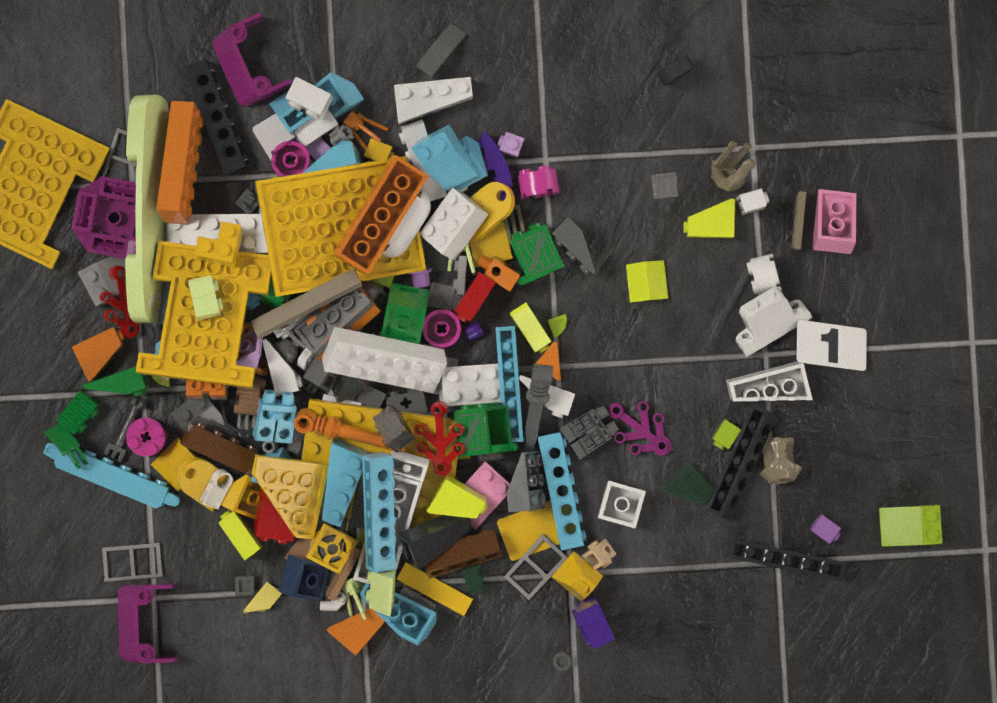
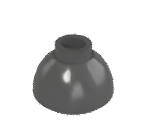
(288, 349)

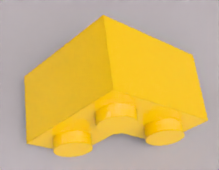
(224, 249)

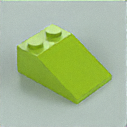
(910, 525)

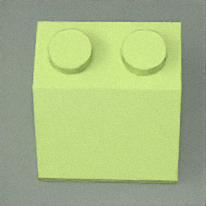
(381, 591)

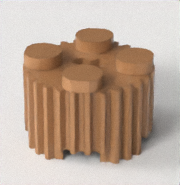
(248, 398)

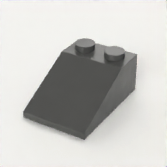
(203, 412)

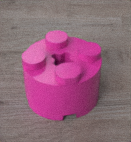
(293, 150)
(538, 183)
(441, 317)
(136, 441)

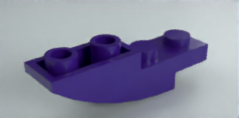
(495, 162)

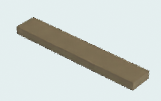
(306, 303)

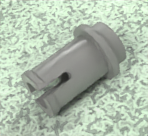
(265, 446)

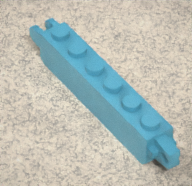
(116, 478)

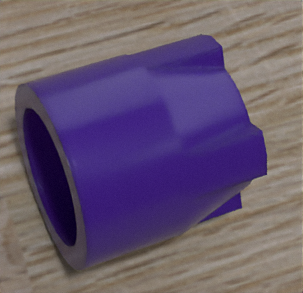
(473, 331)

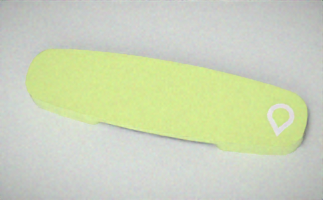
(146, 147)

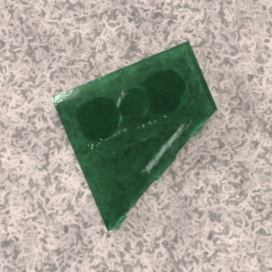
(690, 486)

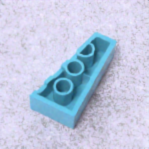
(342, 478)

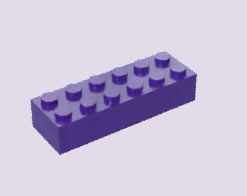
(592, 622)

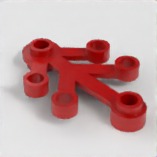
(120, 305)
(439, 441)

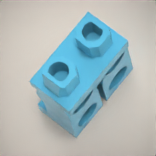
(275, 418)

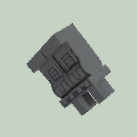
(595, 432)

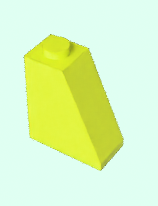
(712, 222)
(530, 328)
(457, 500)
(240, 534)

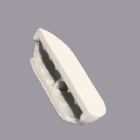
(409, 226)

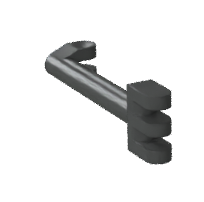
(117, 447)

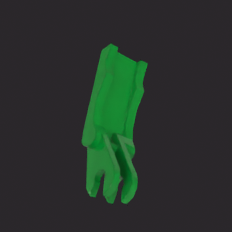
(65, 443)

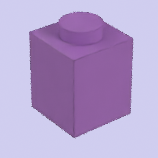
(825, 529)

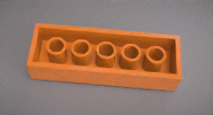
(179, 162)
(380, 215)

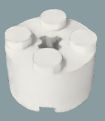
(764, 274)

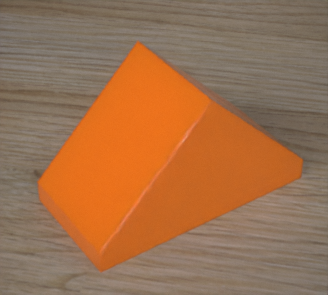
(551, 358)

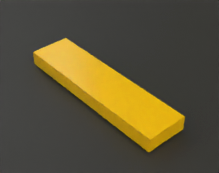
(435, 589)

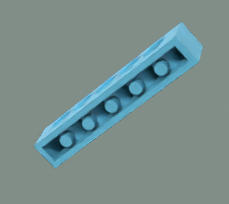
(509, 379)
(373, 504)
(566, 540)

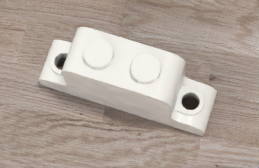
(768, 319)

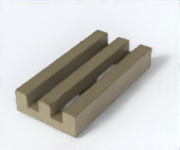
(517, 207)

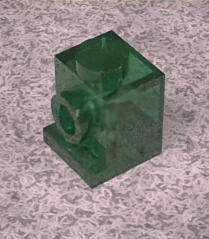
(474, 578)

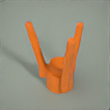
(355, 122)

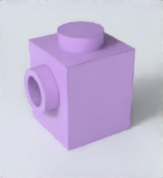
(510, 144)

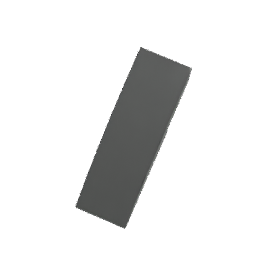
(440, 50)

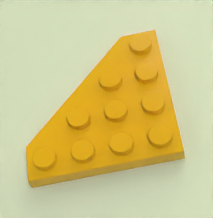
(293, 490)

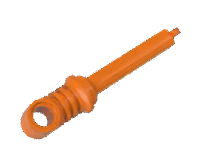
(333, 428)

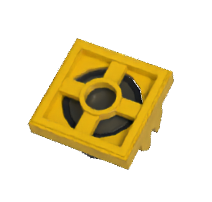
(329, 545)

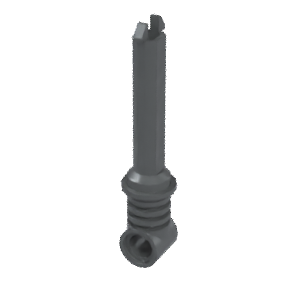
(537, 396)

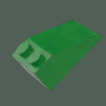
(123, 382)

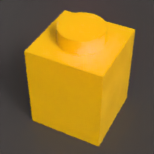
(378, 151)

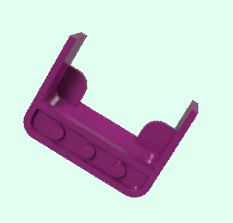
(246, 90)
(128, 621)

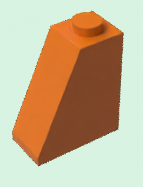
(98, 351)
(355, 631)

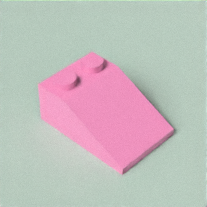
(835, 222)
(490, 484)

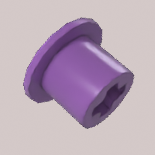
(421, 278)

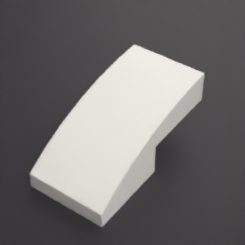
(315, 129)

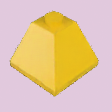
(171, 460)
(243, 497)
(577, 576)

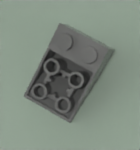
(572, 240)
(527, 484)

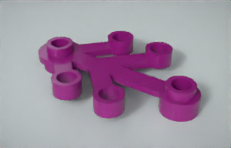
(642, 430)

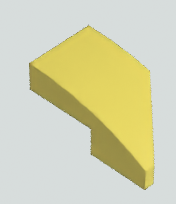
(264, 599)

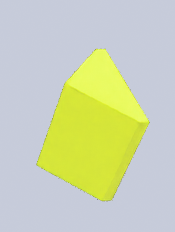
(646, 281)

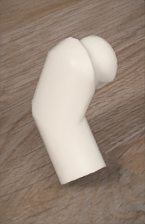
(333, 605)

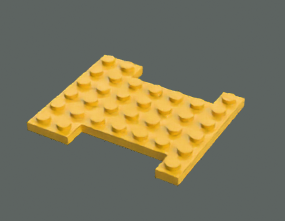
(37, 176)
(207, 347)

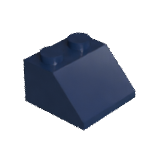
(304, 578)

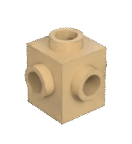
(599, 554)

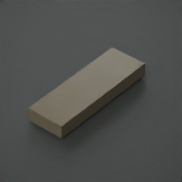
(798, 220)

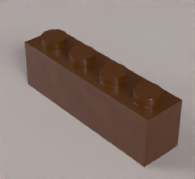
(219, 448)
(465, 553)

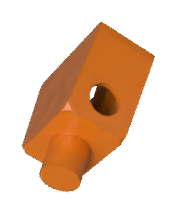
(505, 278)

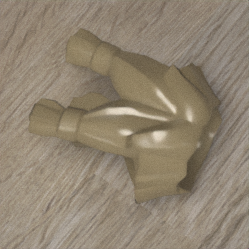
(723, 167)
(779, 465)

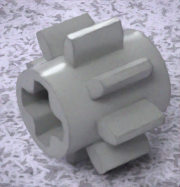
(340, 134)

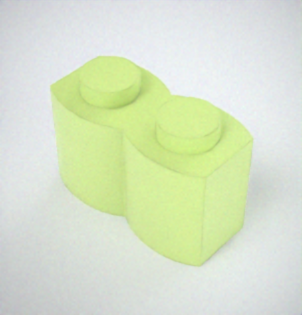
(204, 297)

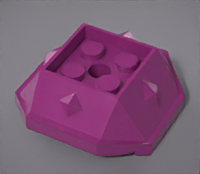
(93, 215)

